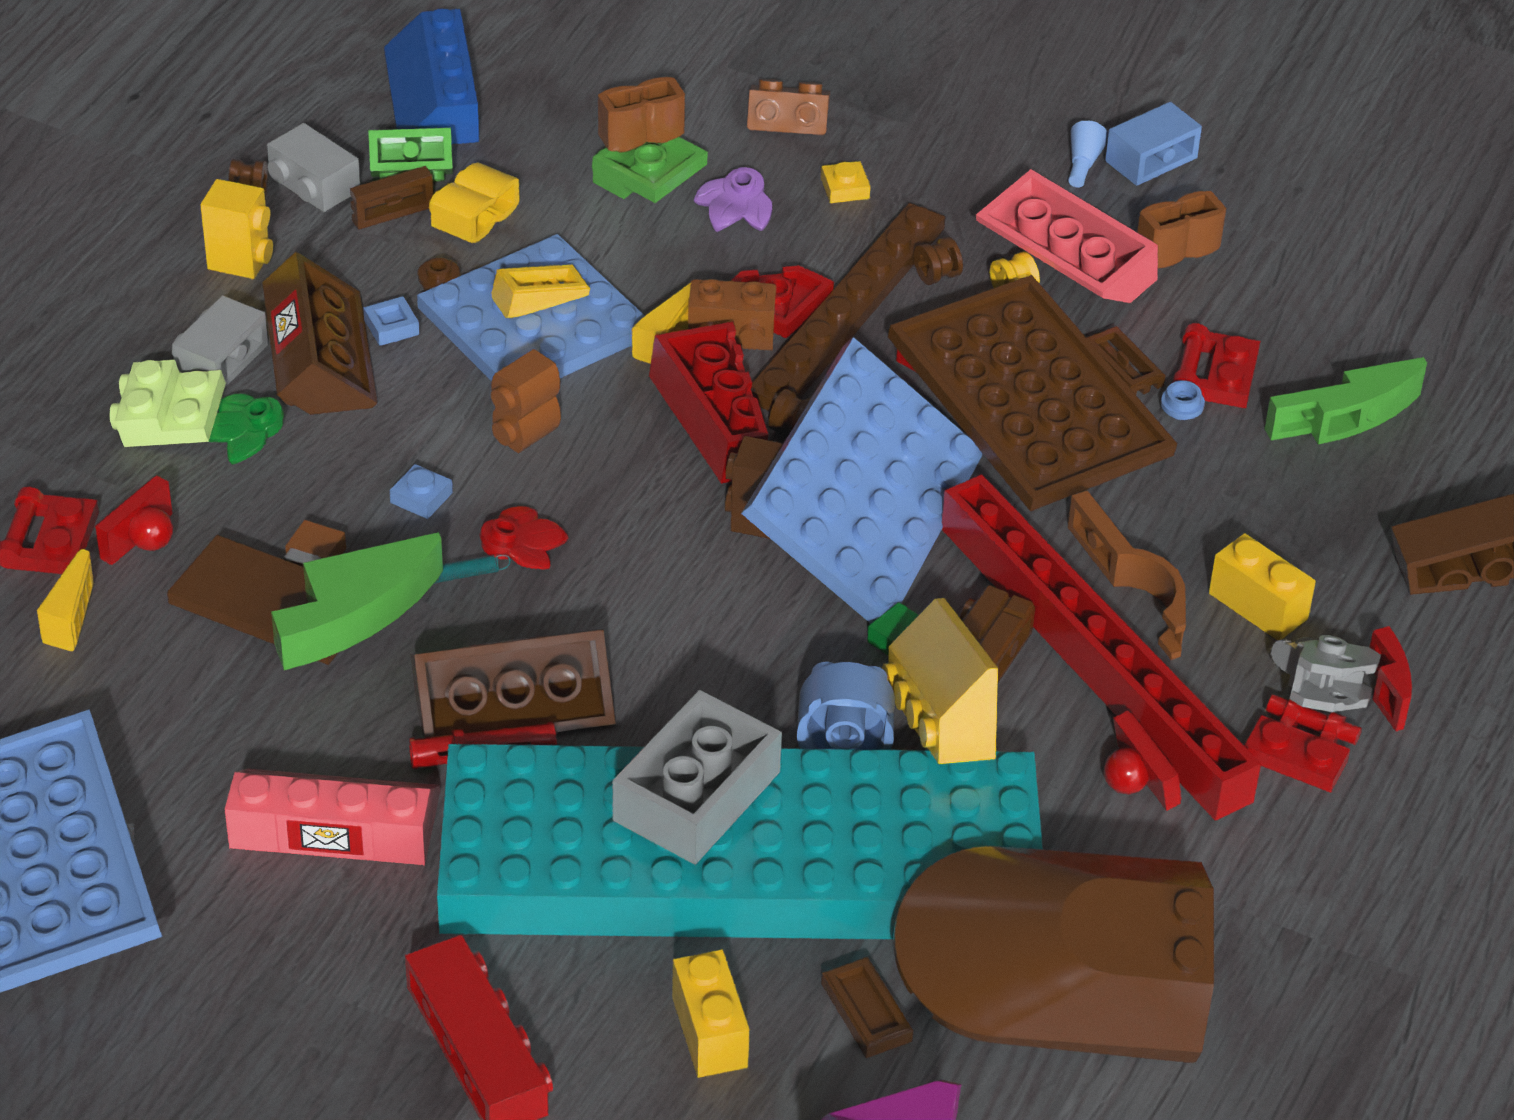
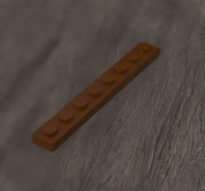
(848, 306)

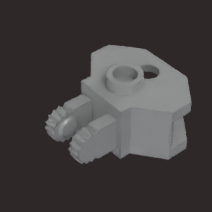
(1326, 672)

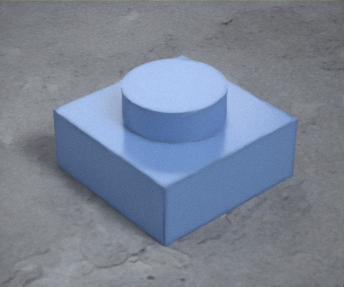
(391, 321)
(421, 491)

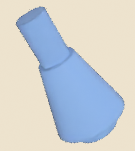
(1087, 143)

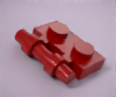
(1297, 752)

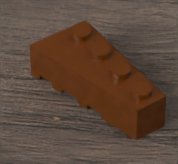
(1457, 547)

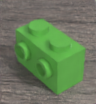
(410, 149)

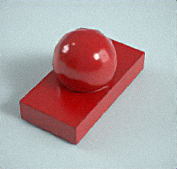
(138, 522)
(1140, 764)

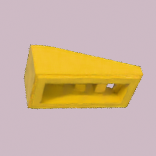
(536, 288)
(666, 318)
(66, 604)

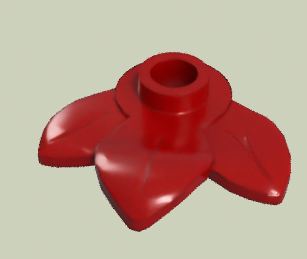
(522, 537)

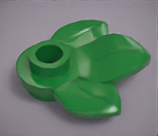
(246, 424)

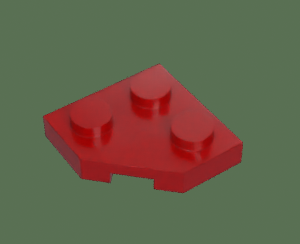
(797, 295)

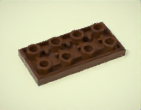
(240, 588)

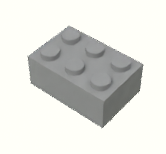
(696, 776)

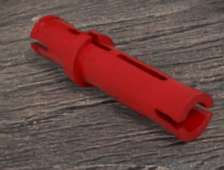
(434, 750)

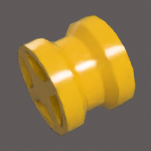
(1008, 271)

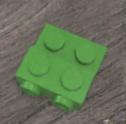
(648, 169)

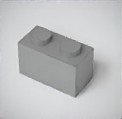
(313, 167)
(222, 339)

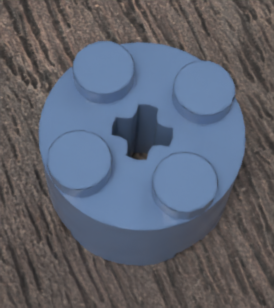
(846, 708)

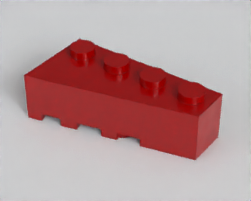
(708, 390)

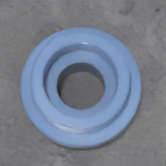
(1182, 400)

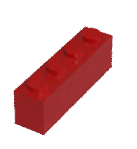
(477, 1033)

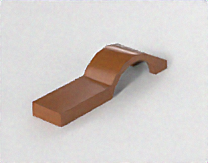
(1130, 566)

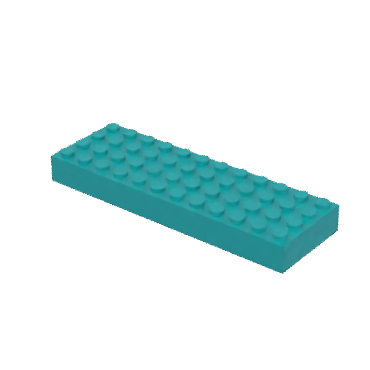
(811, 857)

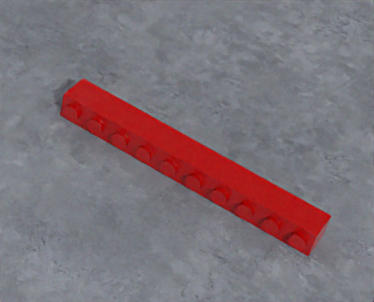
(1101, 646)

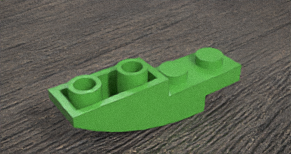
(1343, 410)

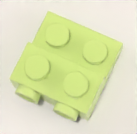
(166, 405)

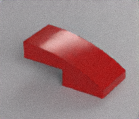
(1393, 676)

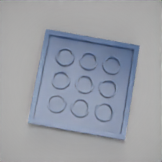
(567, 333)

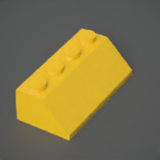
(945, 686)

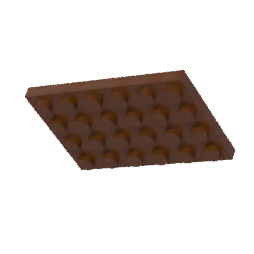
(1031, 392)

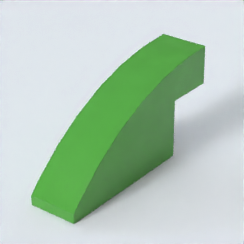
(355, 597)

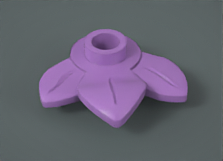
(731, 201)

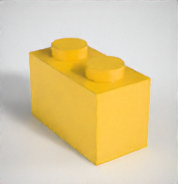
(236, 228)
(1262, 587)
(710, 1013)

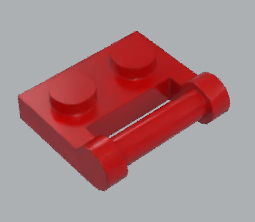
(1230, 369)
(63, 533)

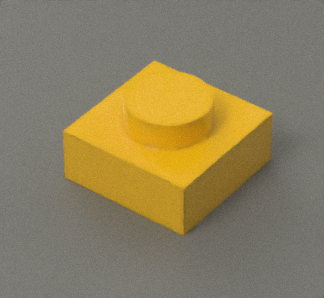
(845, 182)

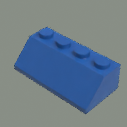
(433, 76)

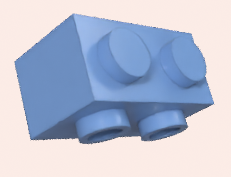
(1153, 143)

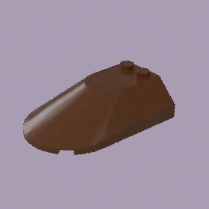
(1063, 950)

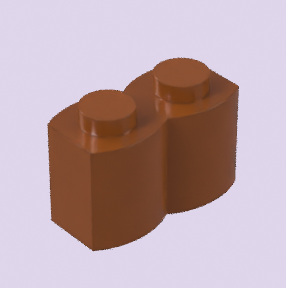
(641, 114)
(1184, 227)
(525, 401)

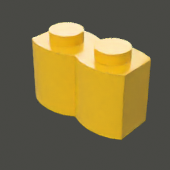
(474, 202)

